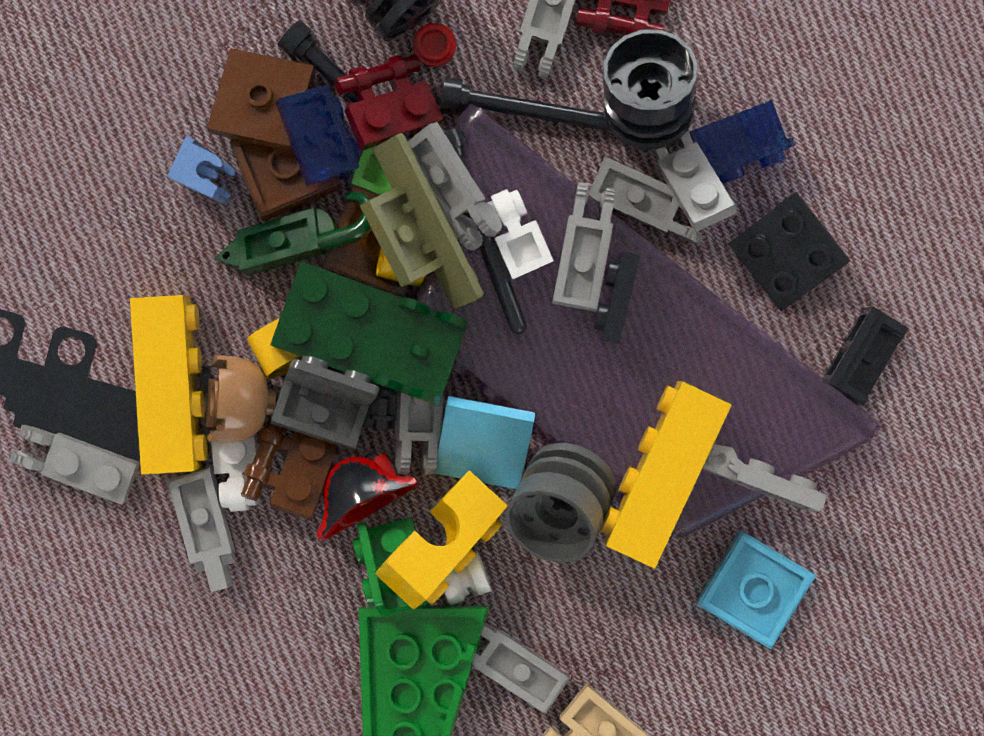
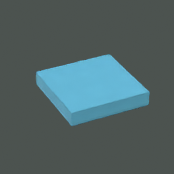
(485, 440)
(755, 589)

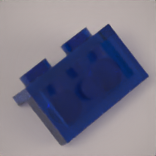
(318, 135)
(743, 140)

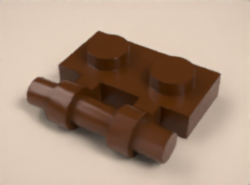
(302, 476)

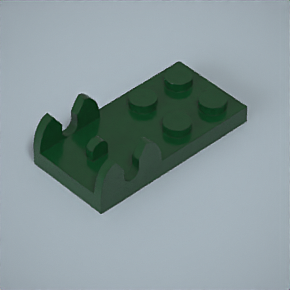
(370, 333)

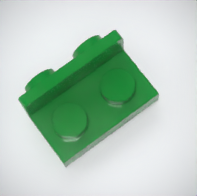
(374, 549)

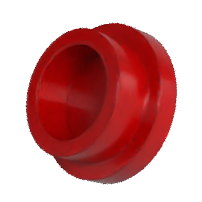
(434, 44)

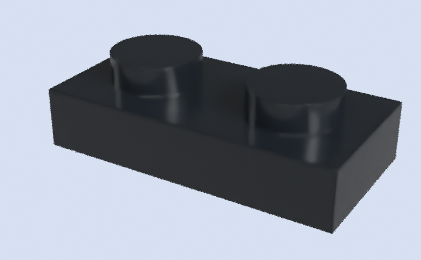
(620, 278)

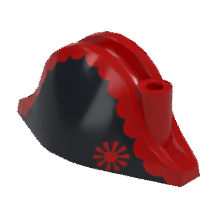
(358, 490)

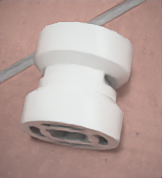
(470, 579)

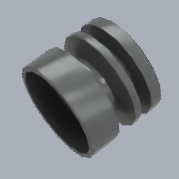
(561, 502)

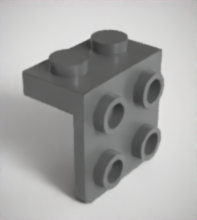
(324, 402)

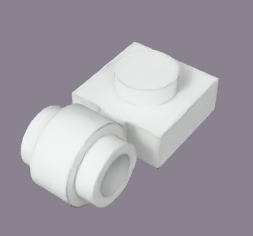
(521, 246)
(233, 459)

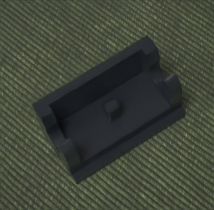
(864, 354)

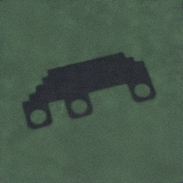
(67, 402)

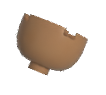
(237, 400)

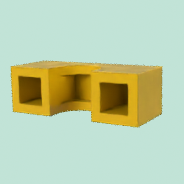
(419, 568)

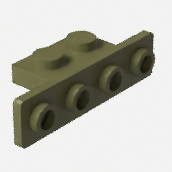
(415, 228)

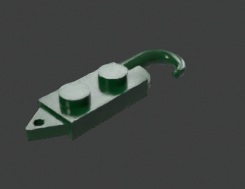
(291, 239)

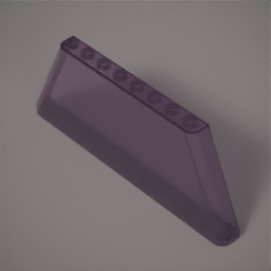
(672, 332)

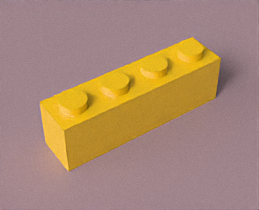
(167, 384)
(665, 473)

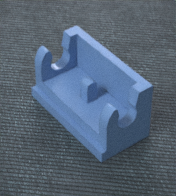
(197, 167)

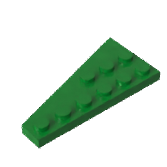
(416, 667)

